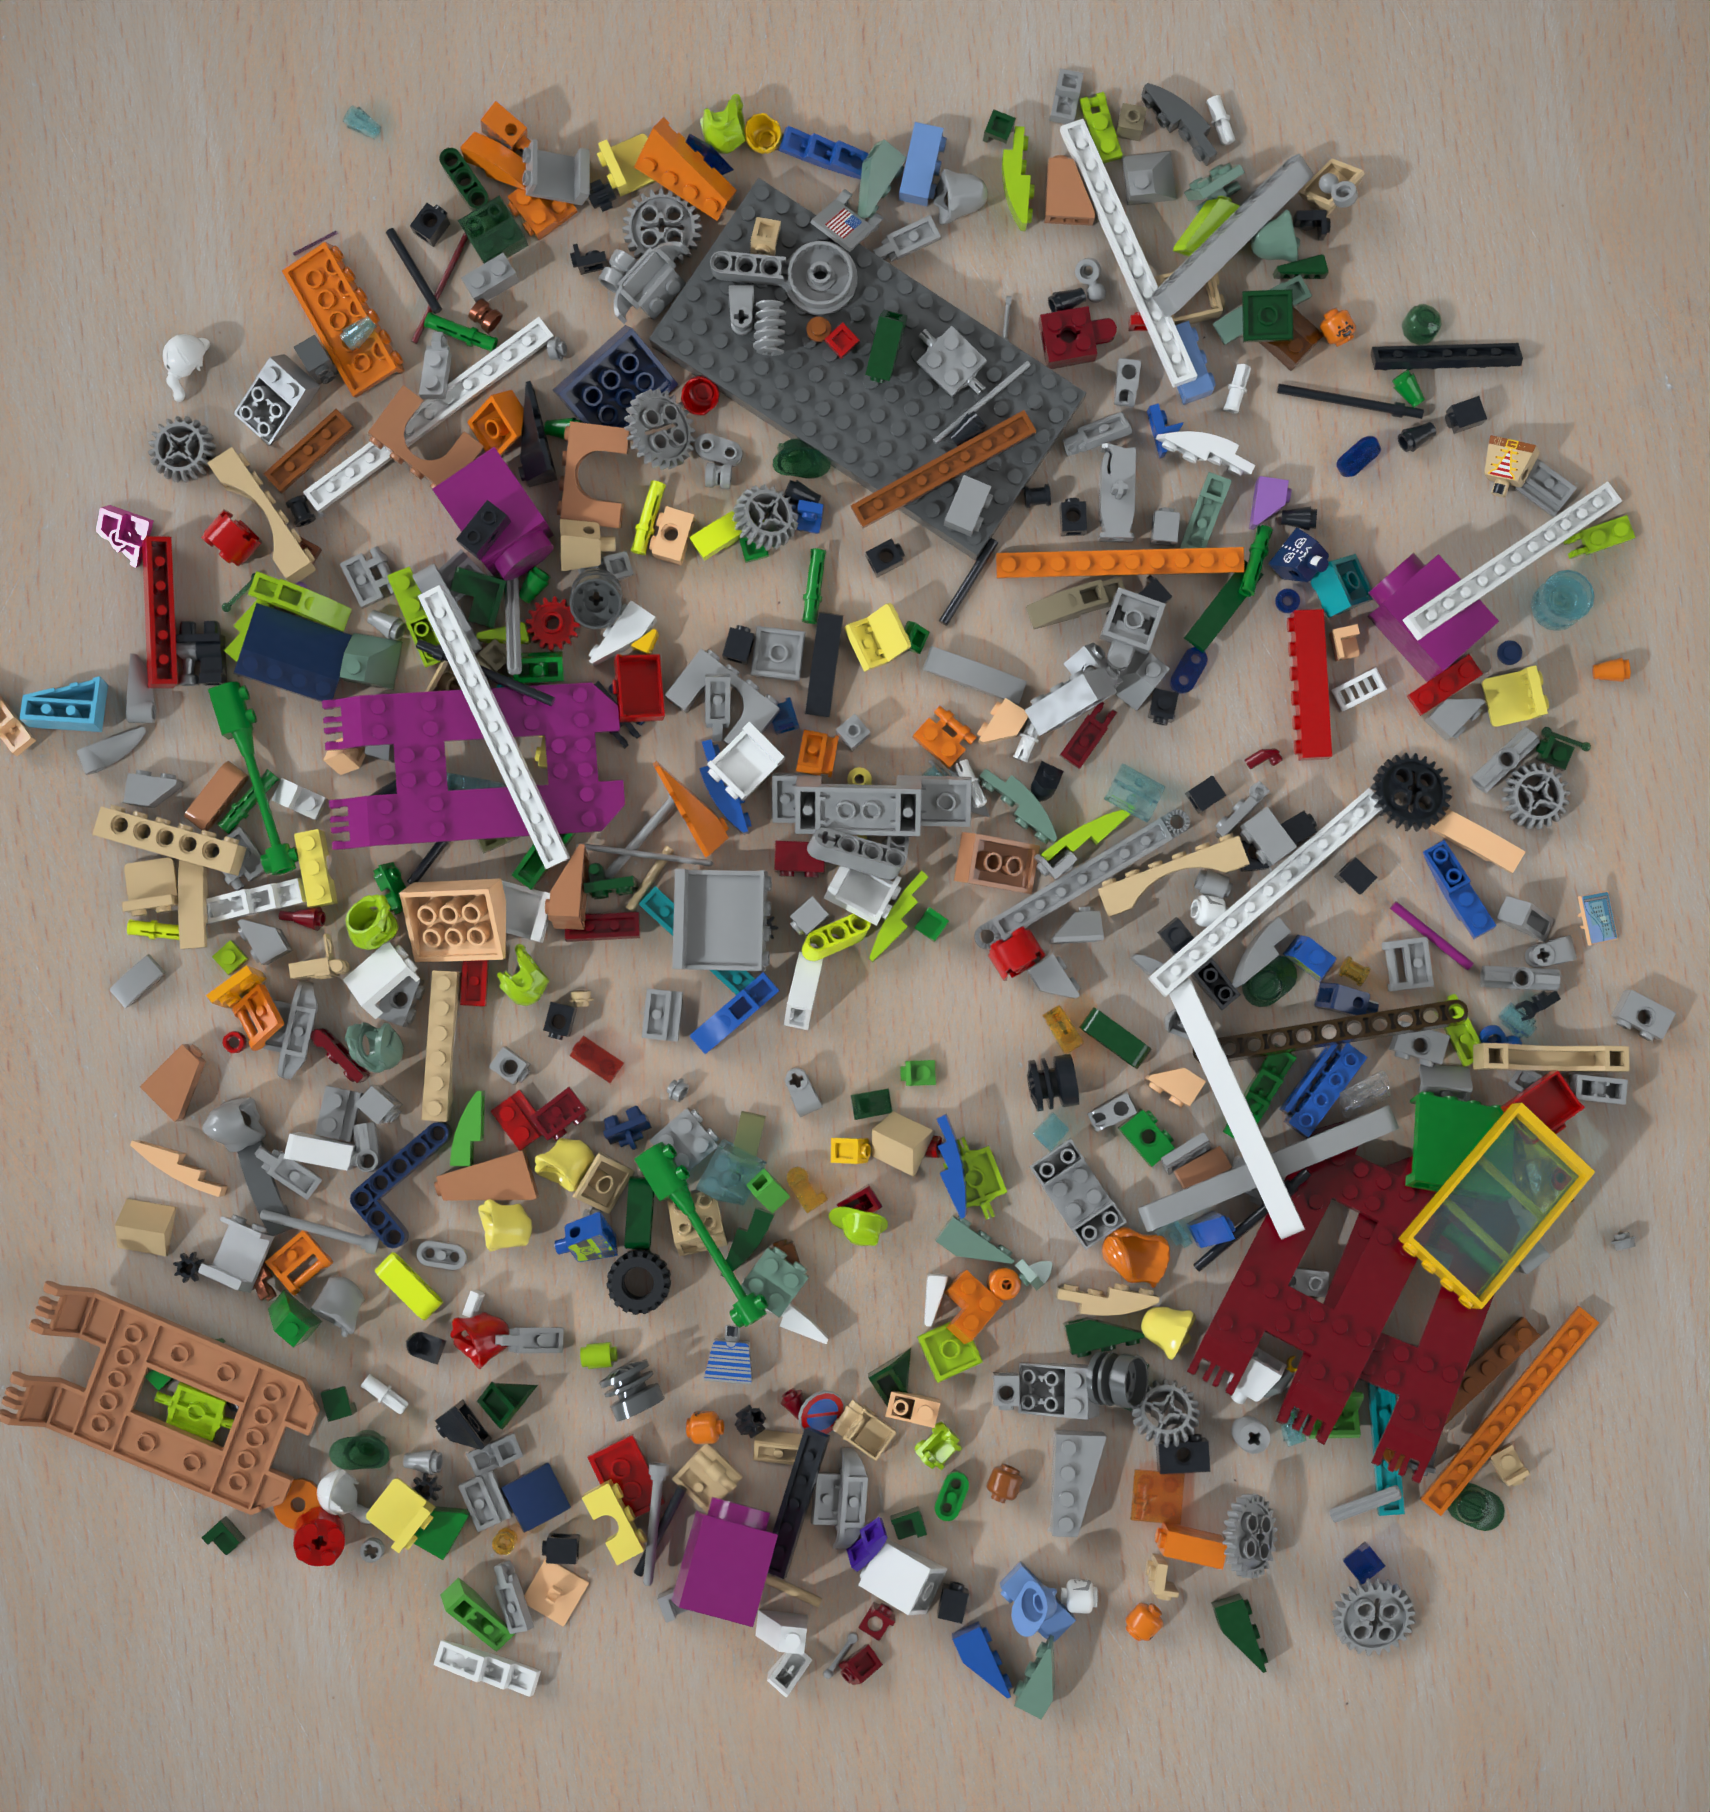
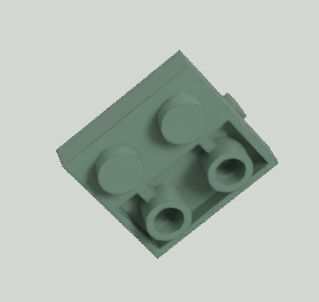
(1213, 185)

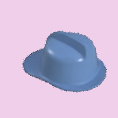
(1033, 1607)

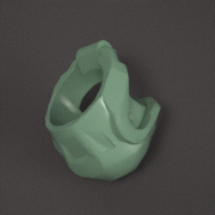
(384, 1046)

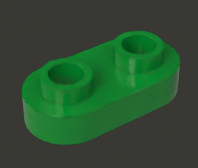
(951, 1495)

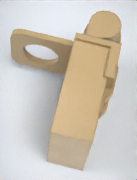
(320, 968)
(864, 1429)

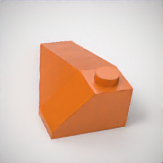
(700, 819)

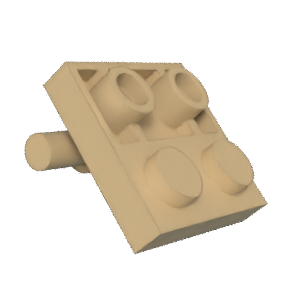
(707, 1476)

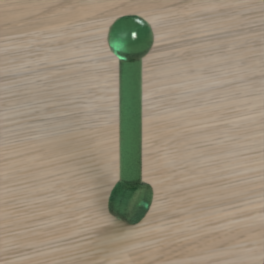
(226, 607)
(1546, 731)

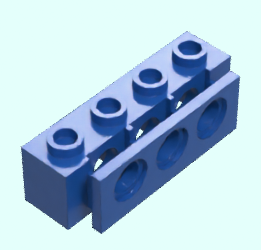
(1325, 1090)

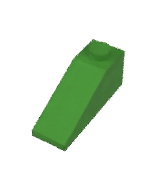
(475, 1614)

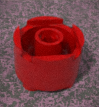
(232, 538)
(1016, 953)
(315, 1549)

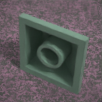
(371, 661)

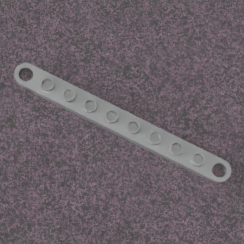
(1083, 878)

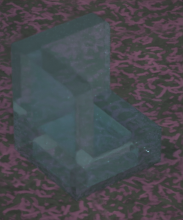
(1050, 1131)

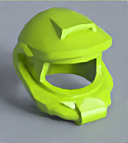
(725, 128)
(371, 927)
(526, 985)

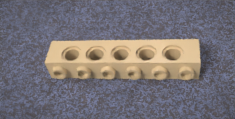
(110, 827)

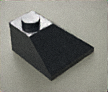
(462, 1427)

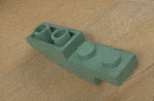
(1231, 326)
(1029, 810)

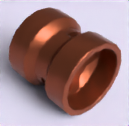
(485, 315)

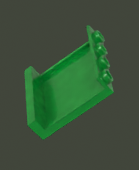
(1445, 1136)

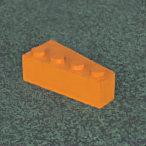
(683, 171)

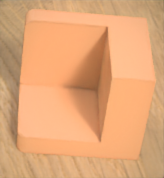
(1345, 642)
(345, 760)

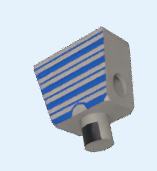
(730, 1359)

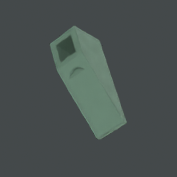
(878, 171)
(965, 1242)
(1037, 1689)

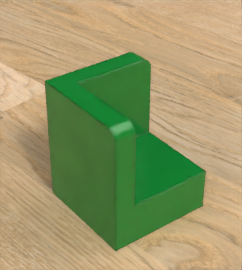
(931, 924)

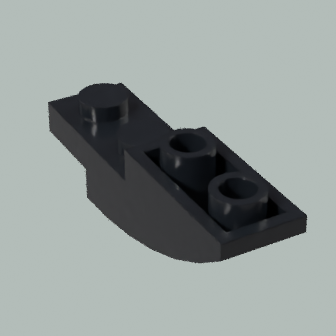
(1209, 975)

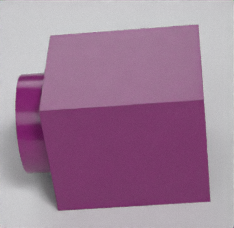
(527, 536)
(1409, 589)
(726, 1562)

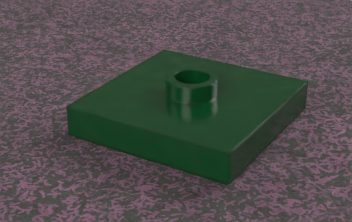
(1267, 315)

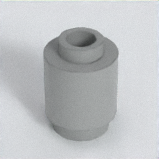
(1213, 884)

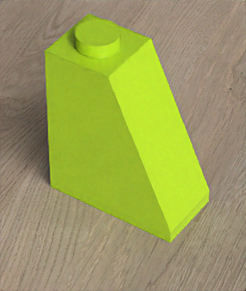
(1204, 224)

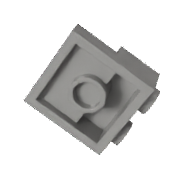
(688, 1138)

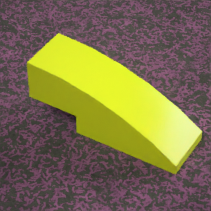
(716, 536)

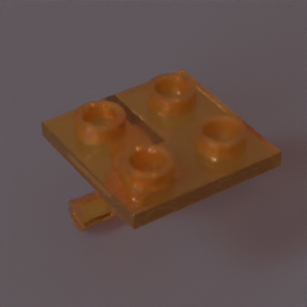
(1157, 1497)

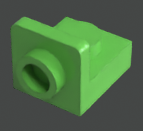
(918, 1073)

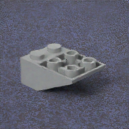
(276, 398)
(1055, 1390)

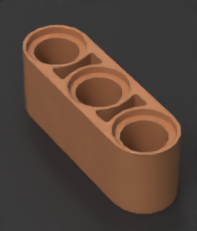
(216, 796)

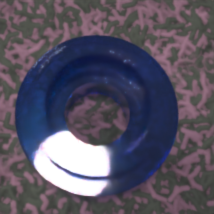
(1289, 593)

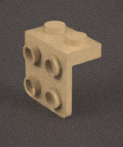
(150, 886)

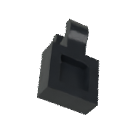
(1540, 1002)

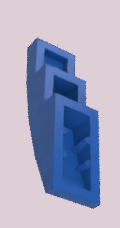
(823, 152)
(954, 1175)

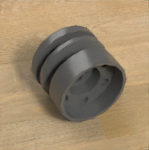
(593, 612)
(1117, 1380)
(631, 1390)

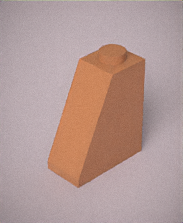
(1065, 194)
(176, 1081)

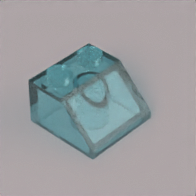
(729, 1173)

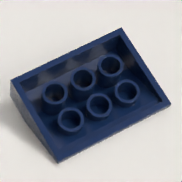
(612, 378)
(292, 654)

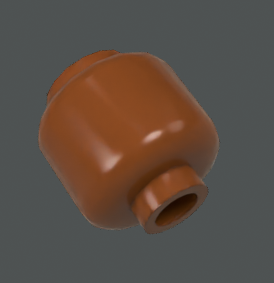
(1004, 1483)

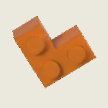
(976, 1306)

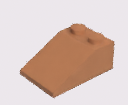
(996, 863)
(567, 897)

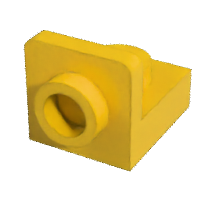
(850, 1150)

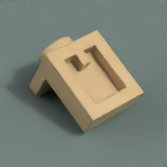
(765, 236)
(1509, 1466)

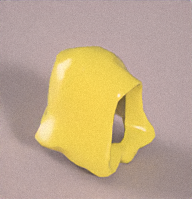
(565, 1163)
(504, 1225)
(1168, 1328)

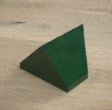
(891, 1376)
(504, 1400)

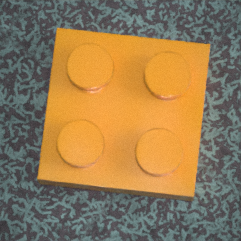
(235, 987)

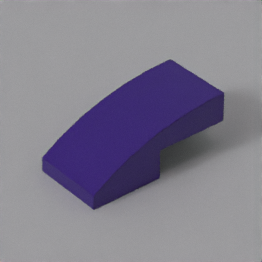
(869, 1545)

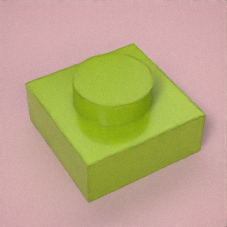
(230, 957)

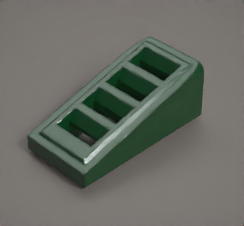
(1308, 268)

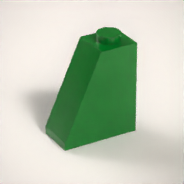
(292, 1319)
(442, 1530)

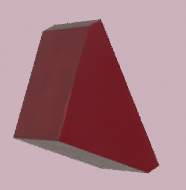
(863, 1200)

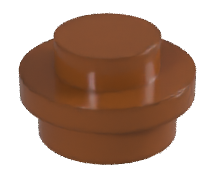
(818, 329)

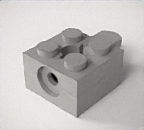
(1130, 626)

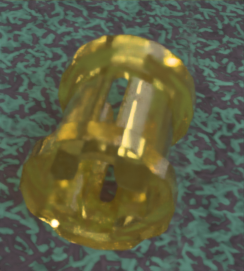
(1354, 971)
(501, 1548)

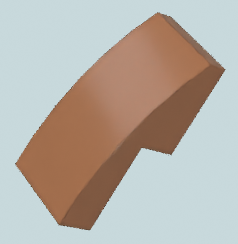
(1203, 1168)

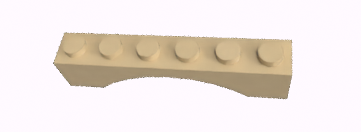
(287, 554)
(1124, 894)
(440, 1042)
(1550, 1058)

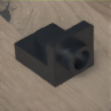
(1313, 218)
(591, 262)
(1163, 706)

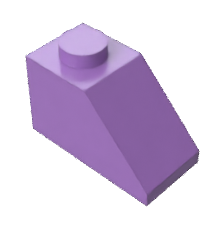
(1268, 499)

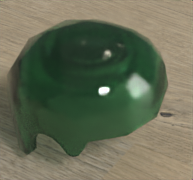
(1421, 324)

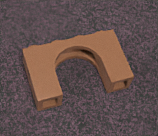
(389, 433)
(582, 441)

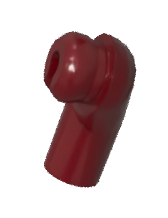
(1263, 755)

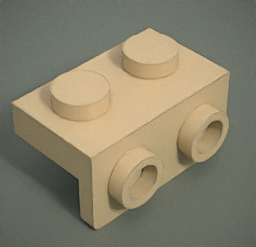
(1157, 1571)

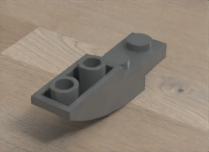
(1176, 113)

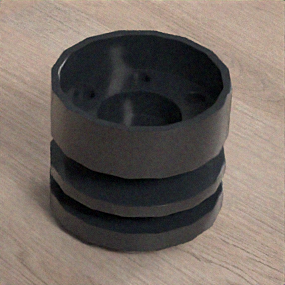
(1053, 1082)

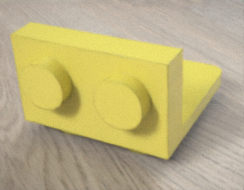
(621, 162)
(878, 637)
(1515, 697)
(400, 1514)

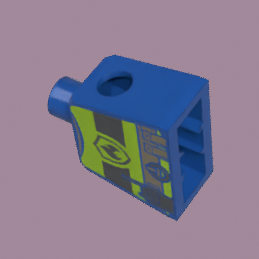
(1310, 957)
(588, 1239)

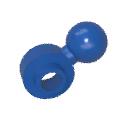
(1498, 1036)

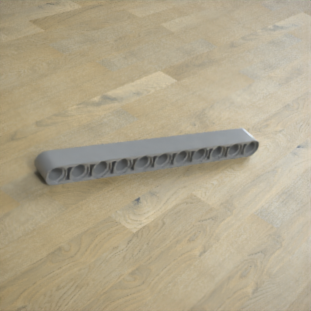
(1286, 1159)

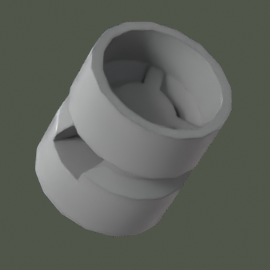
(620, 264)

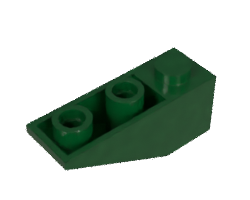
(1093, 1334)
(1234, 1622)

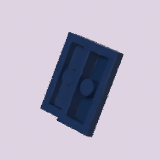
(536, 1497)

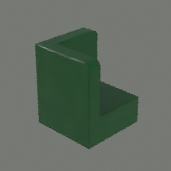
(999, 127)
(337, 1403)
(908, 1523)
(224, 1535)

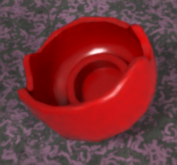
(700, 395)

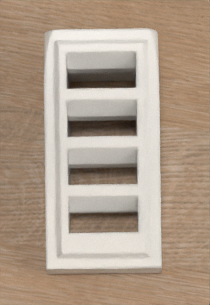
(1378, 680)
(934, 1291)

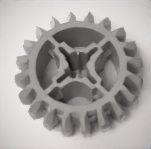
(189, 442)
(780, 521)
(1541, 787)
(1175, 1416)

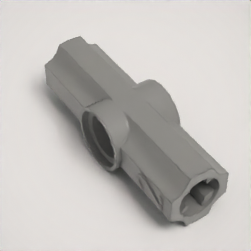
(1515, 749)
(1534, 978)

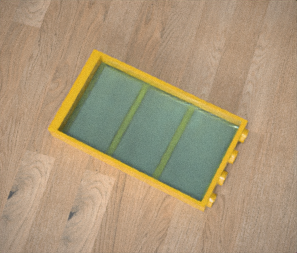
(1496, 1206)

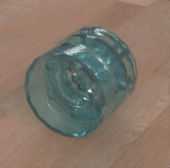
(1565, 587)

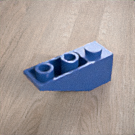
(1211, 1229)
(976, 1654)

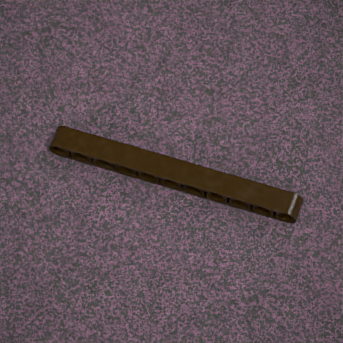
(1342, 1035)

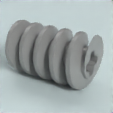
(767, 327)
(1254, 1444)

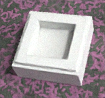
(473, 1303)

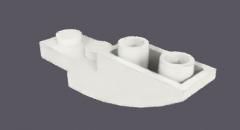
(1205, 446)

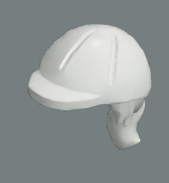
(180, 358)
(339, 1495)

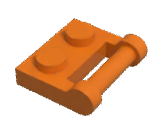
(263, 1013)
(292, 1256)

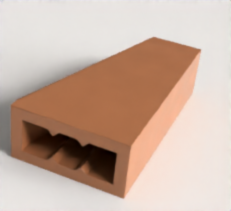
(496, 1179)

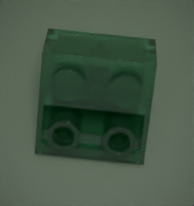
(493, 231)

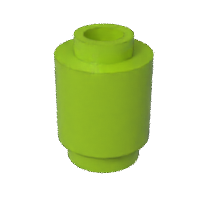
(598, 1355)

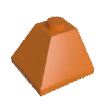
(498, 421)

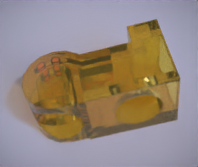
(1062, 1030)
(803, 1190)

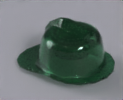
(799, 460)
(1270, 982)
(362, 1451)
(1477, 1508)

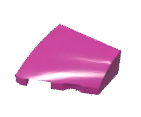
(124, 531)

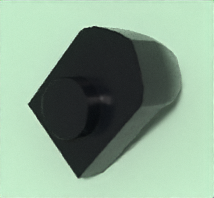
(1045, 781)
(425, 1347)

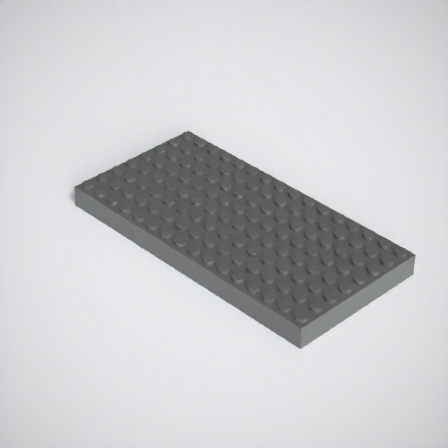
(831, 405)

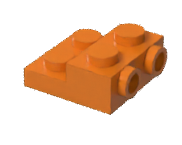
(539, 214)

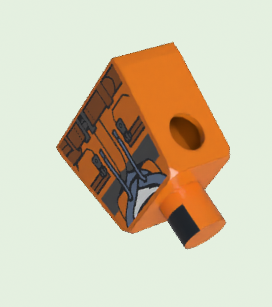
(499, 123)

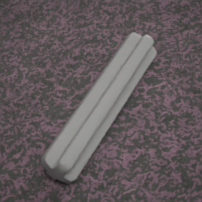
(1365, 1503)

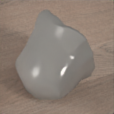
(965, 195)
(228, 1127)
(339, 1304)

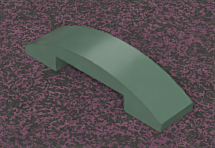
(1205, 511)

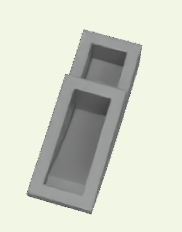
(1260, 951)

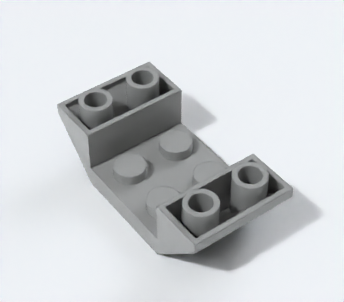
(1077, 1194)

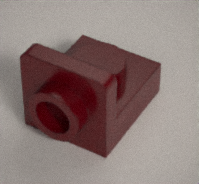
(860, 1665)

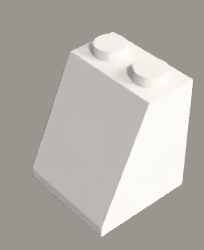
(903, 1578)

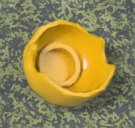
(763, 133)

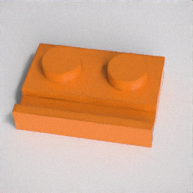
(817, 753)

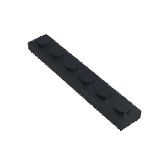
(1446, 356)
(797, 1499)

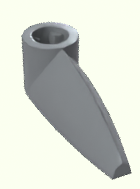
(140, 698)
(108, 751)

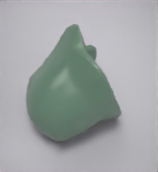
(1277, 239)

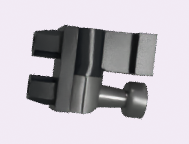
(207, 649)

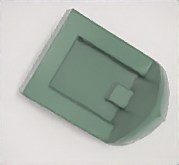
(1035, 1274)

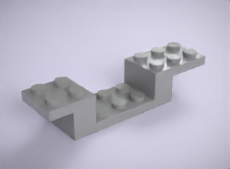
(871, 808)

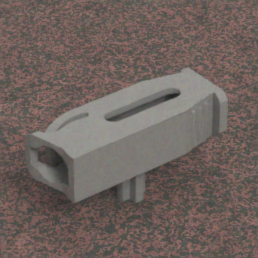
(1117, 493)

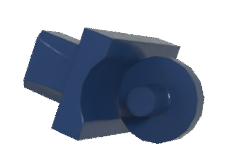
(629, 1131)

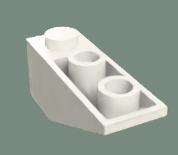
(629, 627)

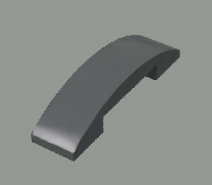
(262, 1188)

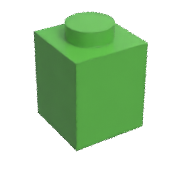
(768, 1190)

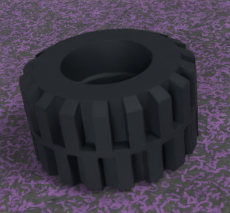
(623, 1297)

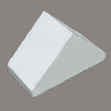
(788, 1671)

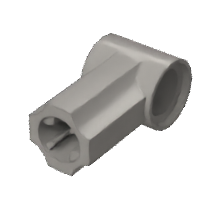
(367, 1143)

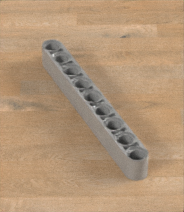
(1232, 235)

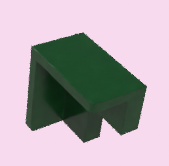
(486, 592)

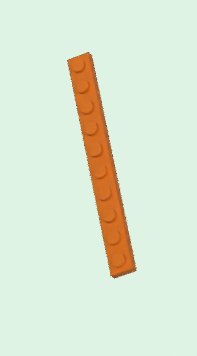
(1120, 562)
(1509, 1410)

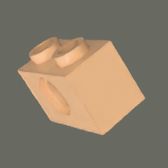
(674, 550)

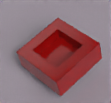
(1136, 323)
(842, 340)

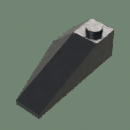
(535, 452)

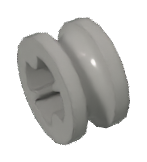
(374, 1542)

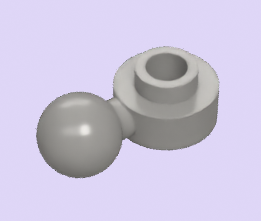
(1343, 193)
(1096, 292)

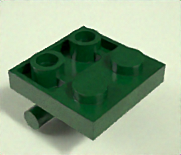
(600, 887)

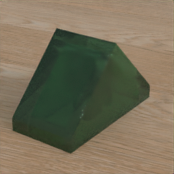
(871, 1104)

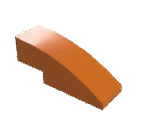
(495, 159)

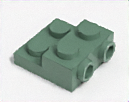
(775, 1280)

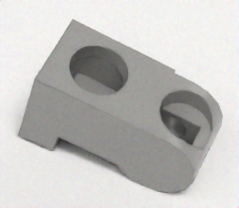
(1126, 382)
(1112, 1112)

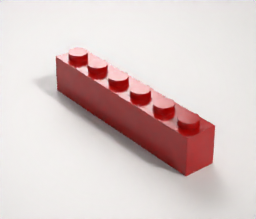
(159, 612)
(1310, 685)

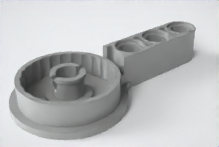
(797, 275)

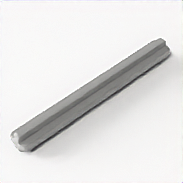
(513, 637)

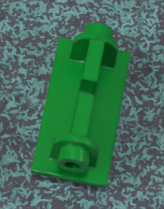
(389, 877)

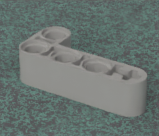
(430, 578)
(860, 853)

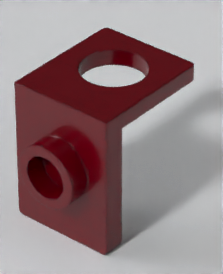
(884, 1613)

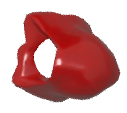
(481, 1339)

